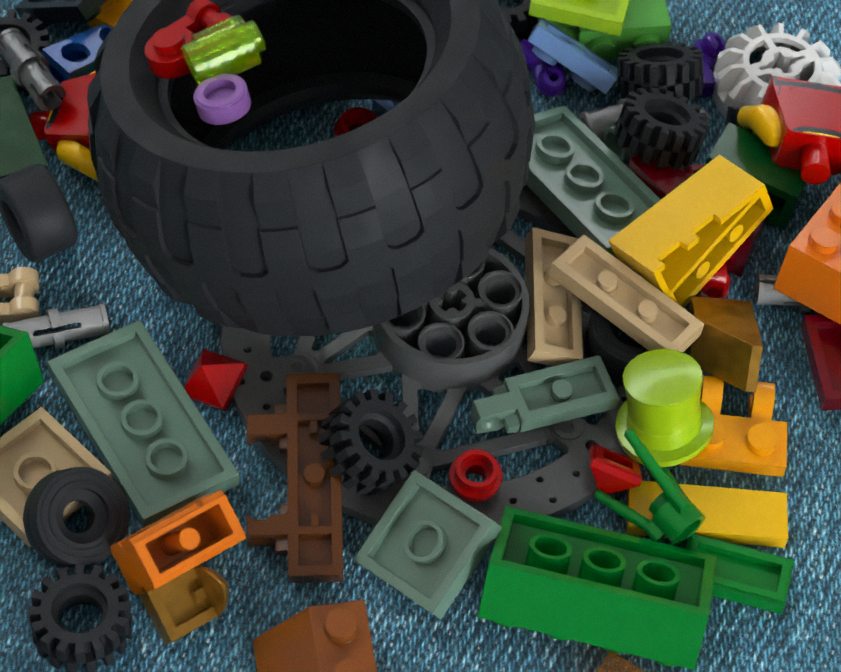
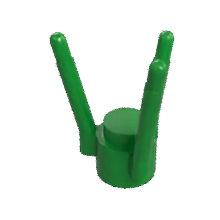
(672, 510)

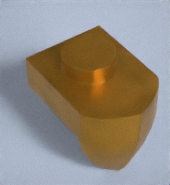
(186, 602)

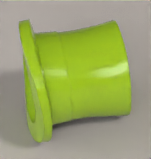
(664, 407)

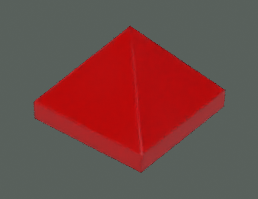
(214, 379)
(613, 470)

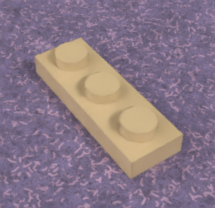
(625, 297)
(554, 311)

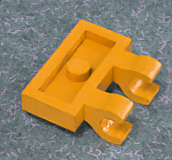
(743, 443)

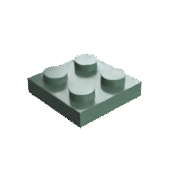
(427, 544)

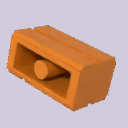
(178, 542)

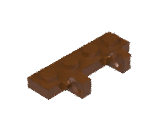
(311, 521)

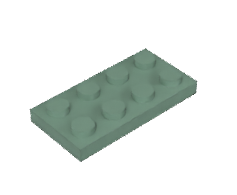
(583, 178)
(142, 422)

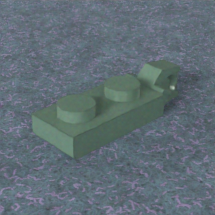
(546, 397)

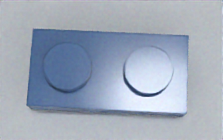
(587, 67)

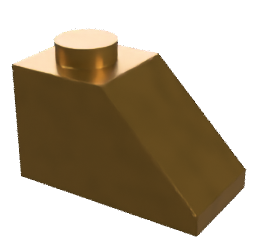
(729, 341)

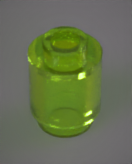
(224, 49)

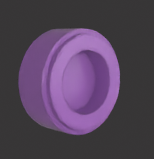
(222, 99)

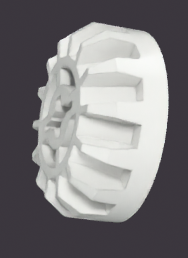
(784, 56)

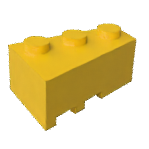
(693, 229)

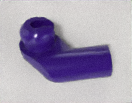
(711, 46)
(548, 78)

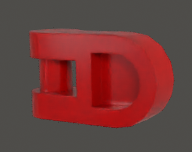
(164, 47)

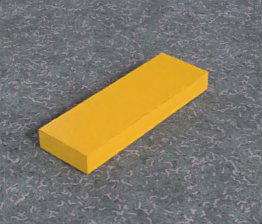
(729, 513)

